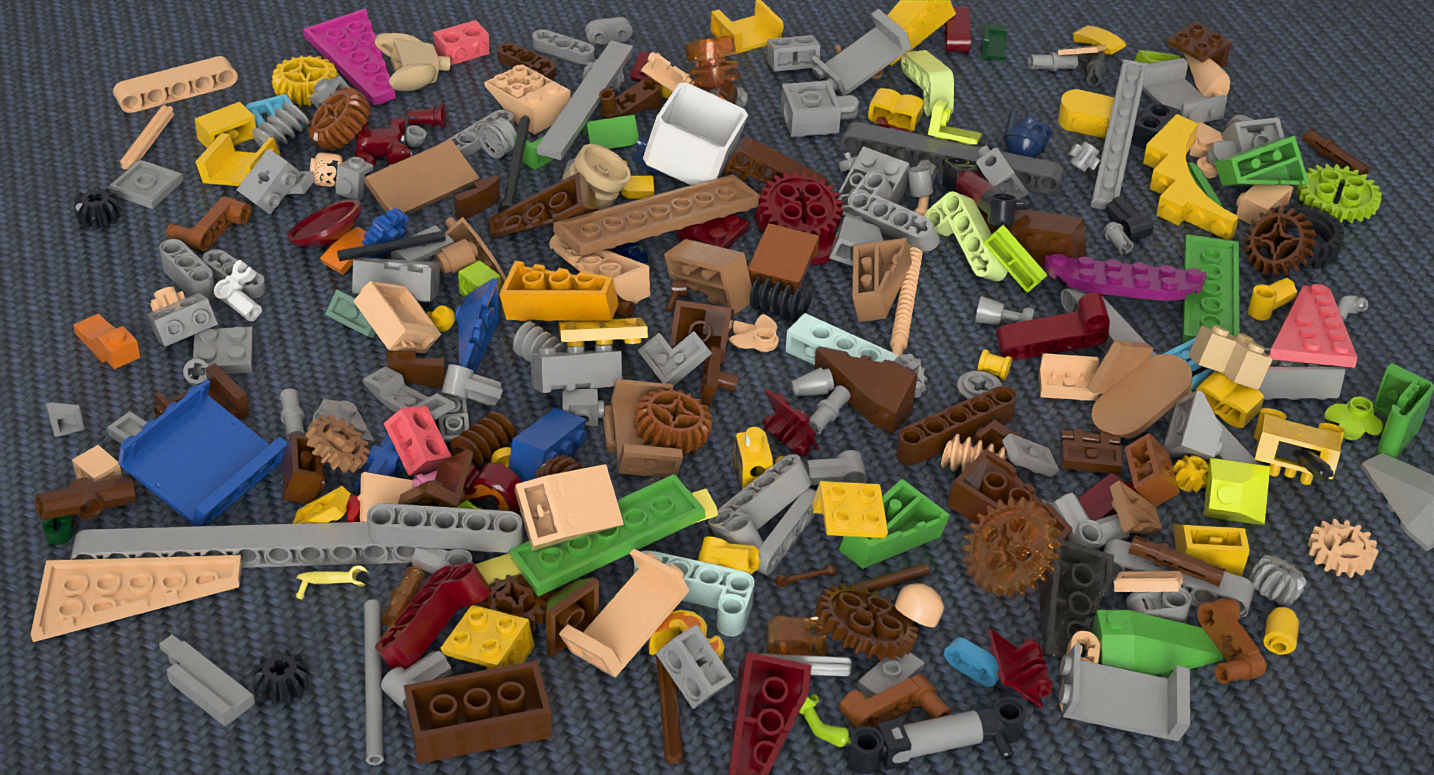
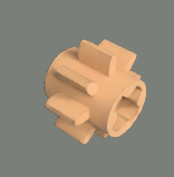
(166, 297)

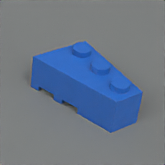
(545, 439)

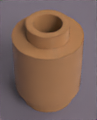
(457, 256)

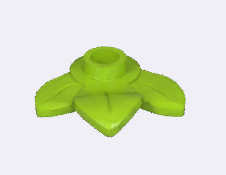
(1355, 418)

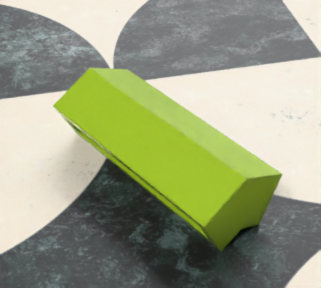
(1015, 258)

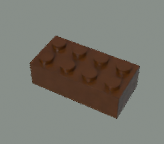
(478, 711)

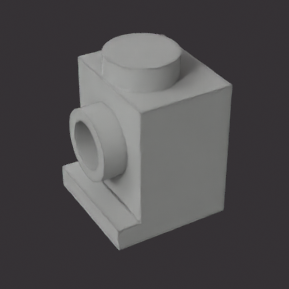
(583, 404)

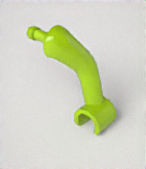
(833, 734)

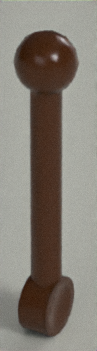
(782, 580)

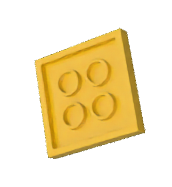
(603, 333)

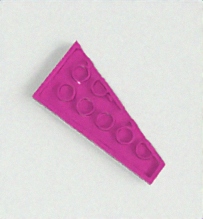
(352, 49)

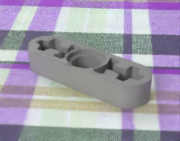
(563, 46)
(222, 265)

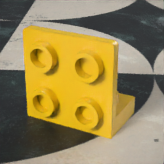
(851, 509)
(490, 638)

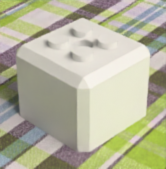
(694, 135)

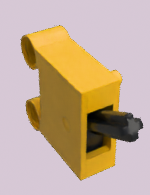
(1297, 446)

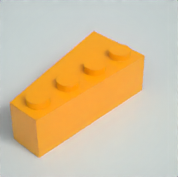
(557, 295)

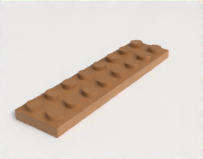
(656, 215)

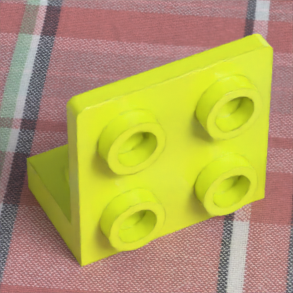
(938, 128)

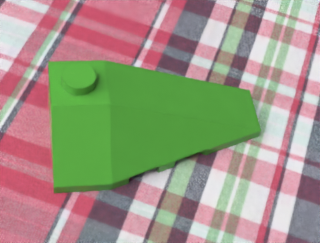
(1151, 643)

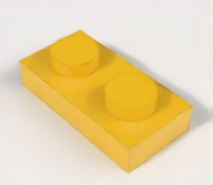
(324, 509)

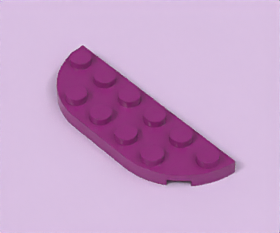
(1125, 280)

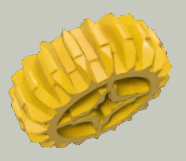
(299, 77)

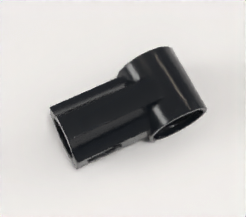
(1134, 225)

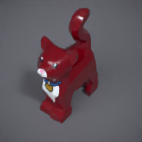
(383, 143)

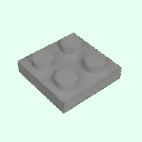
(226, 347)

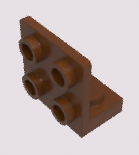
(1201, 44)
(447, 487)

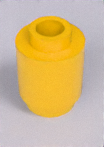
(1281, 631)

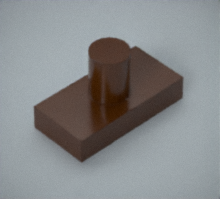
(714, 378)

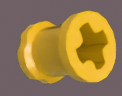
(994, 364)

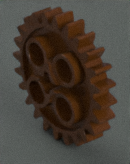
(865, 622)

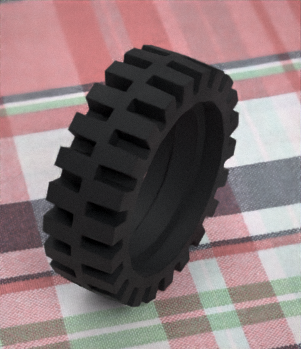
(1324, 227)

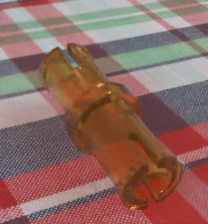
(403, 594)

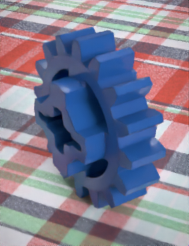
(386, 228)

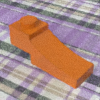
(107, 342)

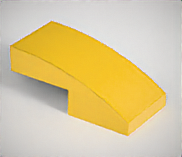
(1099, 36)

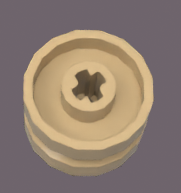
(602, 171)

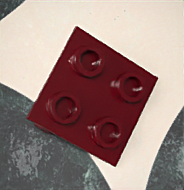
(789, 425)
(1022, 667)

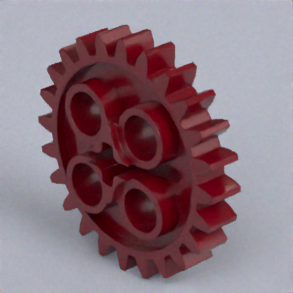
(817, 202)

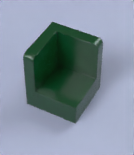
(993, 42)

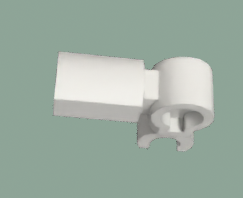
(231, 292)

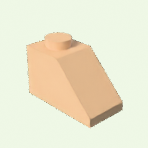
(1261, 199)

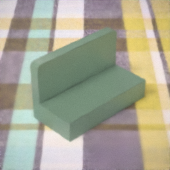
(346, 312)

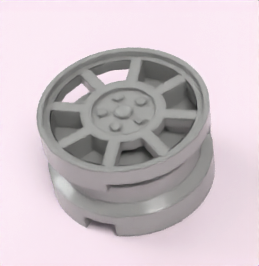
(499, 136)

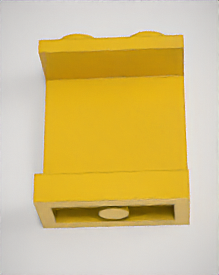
(750, 31)
(225, 166)

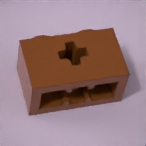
(1151, 470)

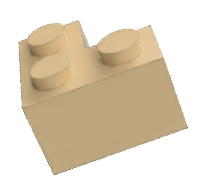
(1232, 355)

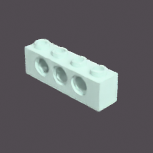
(810, 333)

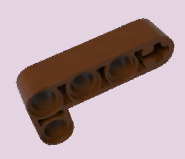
(763, 163)

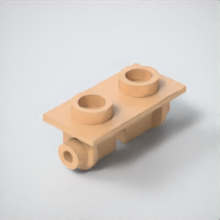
(662, 72)

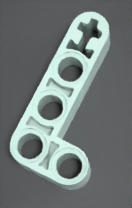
(716, 588)

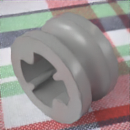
(191, 366)

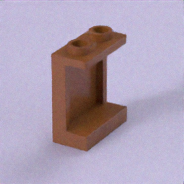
(783, 256)

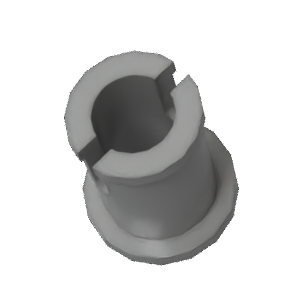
(1115, 233)

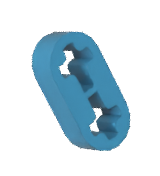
(972, 661)

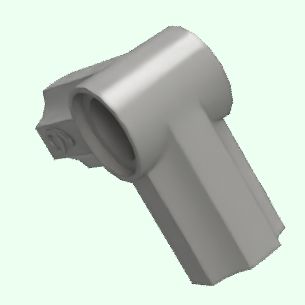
(1086, 531)

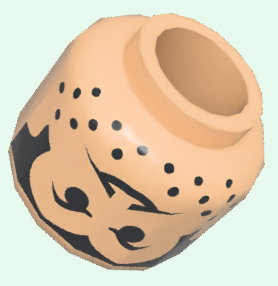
(325, 169)

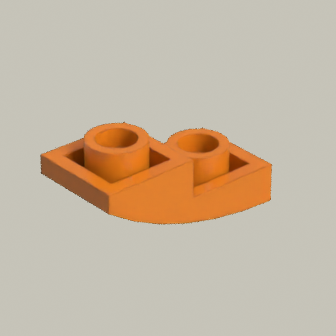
(349, 240)

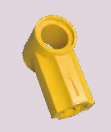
(1268, 298)
(728, 555)

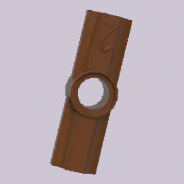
(84, 498)

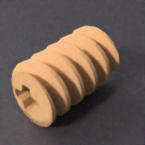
(964, 454)

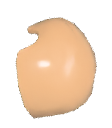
(920, 604)

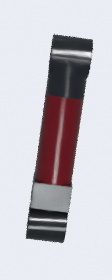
(966, 180)

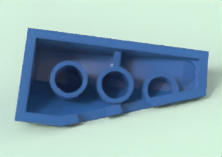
(477, 323)

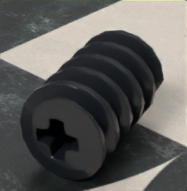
(778, 301)

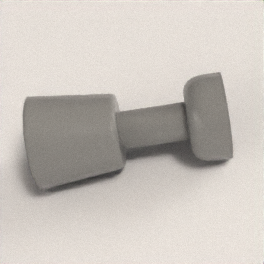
(993, 312)

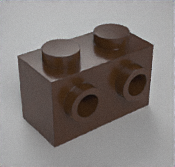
(301, 471)

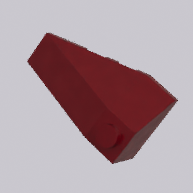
(765, 708)

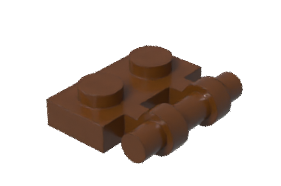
(1091, 451)

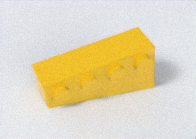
(920, 18)

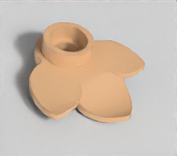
(758, 336)

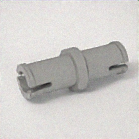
(1052, 61)
(829, 409)
(292, 414)

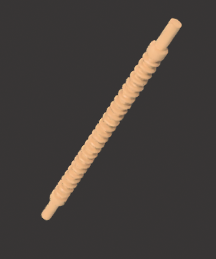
(907, 293)

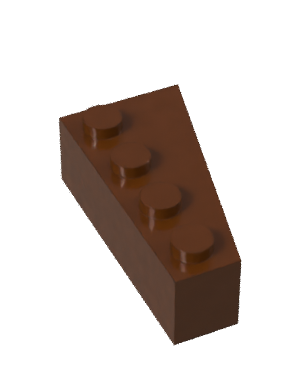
(1046, 234)

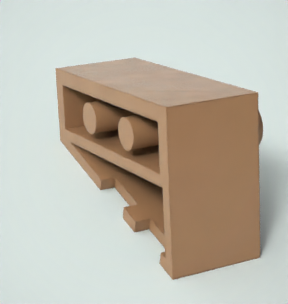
(713, 271)
(878, 275)

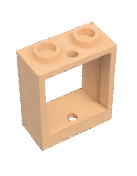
(397, 317)

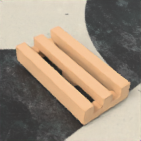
(1148, 581)

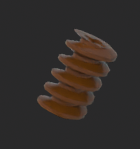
(484, 437)

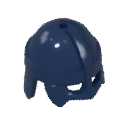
(1026, 137)

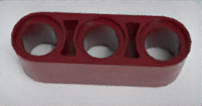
(958, 31)

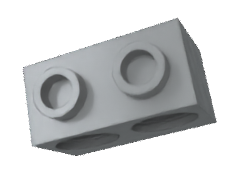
(792, 52)
(182, 319)
(694, 666)

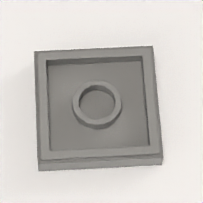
(146, 184)

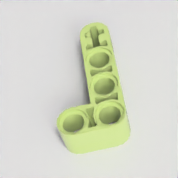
(931, 76)
(962, 217)

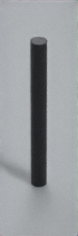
(389, 246)

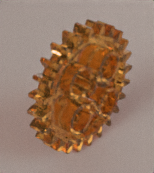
(1035, 538)

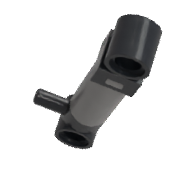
(898, 742)

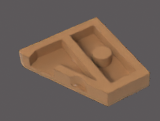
(1134, 511)

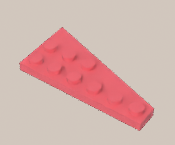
(1314, 331)

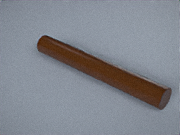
(894, 578)

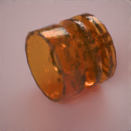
(712, 60)

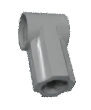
(921, 178)
(465, 385)
(845, 468)
(433, 558)
(428, 668)

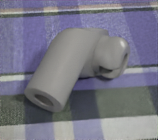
(1351, 305)

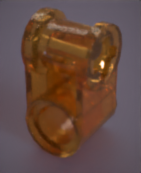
(795, 636)

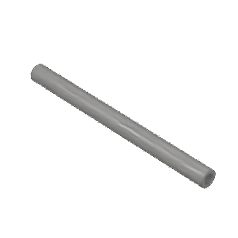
(373, 682)

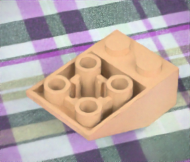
(530, 95)
(568, 506)

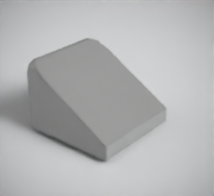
(64, 418)

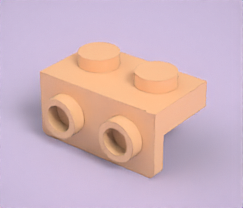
(1067, 376)

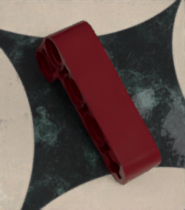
(1058, 332)
(430, 611)

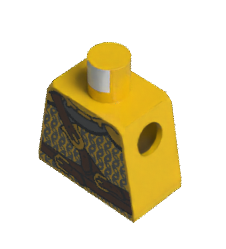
(750, 451)

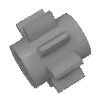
(1084, 156)

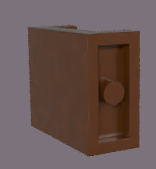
(221, 390)

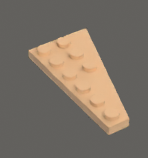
(105, 590)

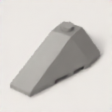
(1408, 495)

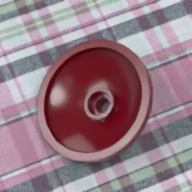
(326, 224)

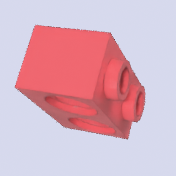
(462, 42)
(417, 440)

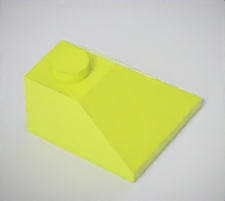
(1236, 491)

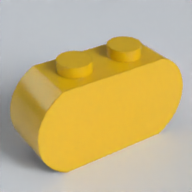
(1085, 112)

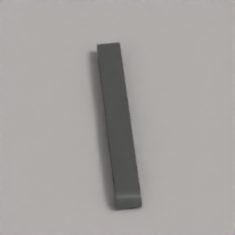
(912, 148)

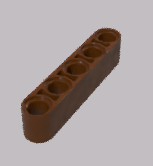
(930, 435)

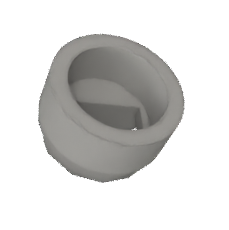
(415, 136)

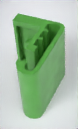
(1404, 401)

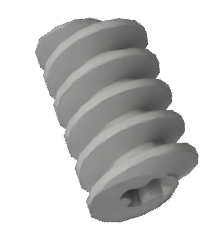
(280, 125)
(531, 338)

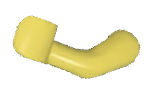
(329, 578)

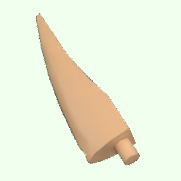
(1209, 77)

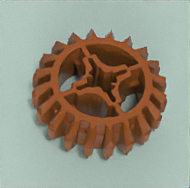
(339, 119)
(672, 420)

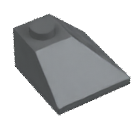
(1193, 428)

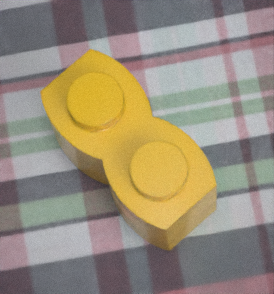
(898, 109)
(1230, 400)

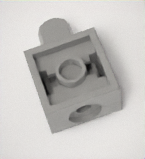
(814, 108)
(1244, 136)

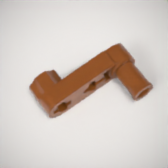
(212, 225)
(1221, 623)
(893, 703)

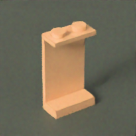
(629, 616)

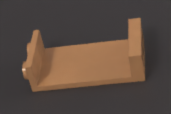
(631, 452)

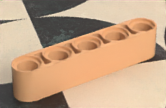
(174, 84)

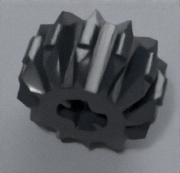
(97, 208)
(281, 678)

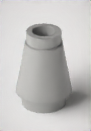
(813, 383)

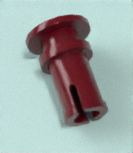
(430, 116)

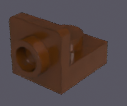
(993, 434)

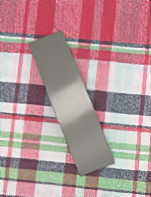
(391, 390)

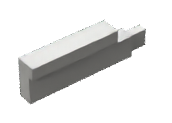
(205, 682)

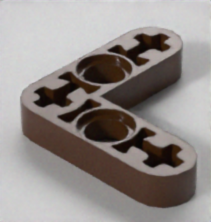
(514, 55)

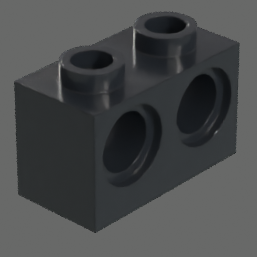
(1151, 122)

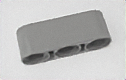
(186, 269)

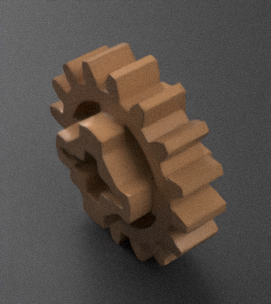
(337, 443)

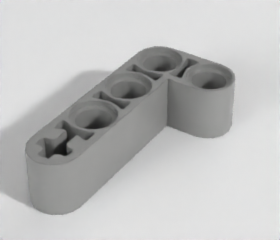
(872, 203)
(760, 501)

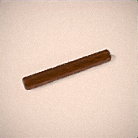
(669, 716)

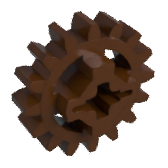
(517, 599)

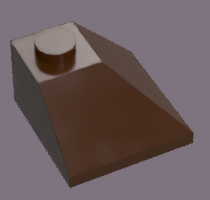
(709, 322)
(572, 605)

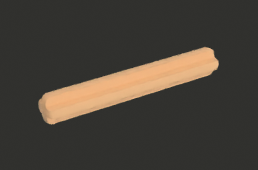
(147, 137)

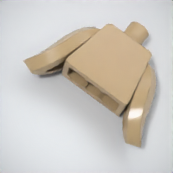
(412, 60)

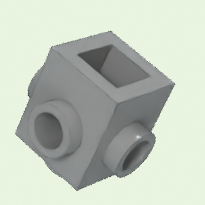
(325, 88)

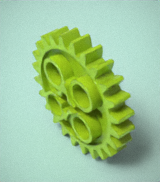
(1358, 197)

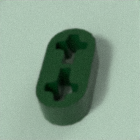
(62, 536)

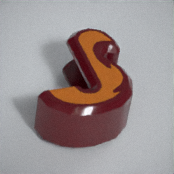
(493, 481)

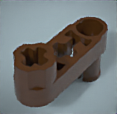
(642, 95)

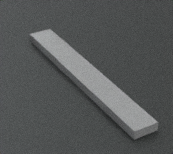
(584, 100)
(1119, 133)

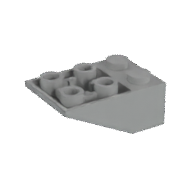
(868, 160)

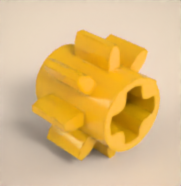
(1191, 473)

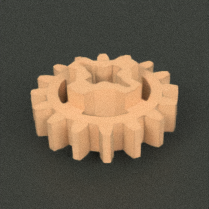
(1342, 548)

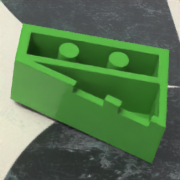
(1266, 164)
(910, 523)

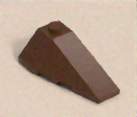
(559, 202)
(878, 390)
(995, 479)

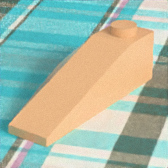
(629, 276)

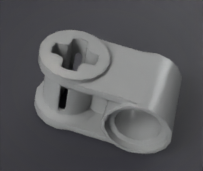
(1165, 605)

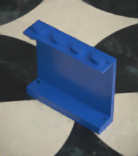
(199, 457)

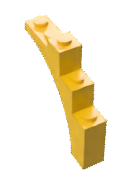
(1171, 178)

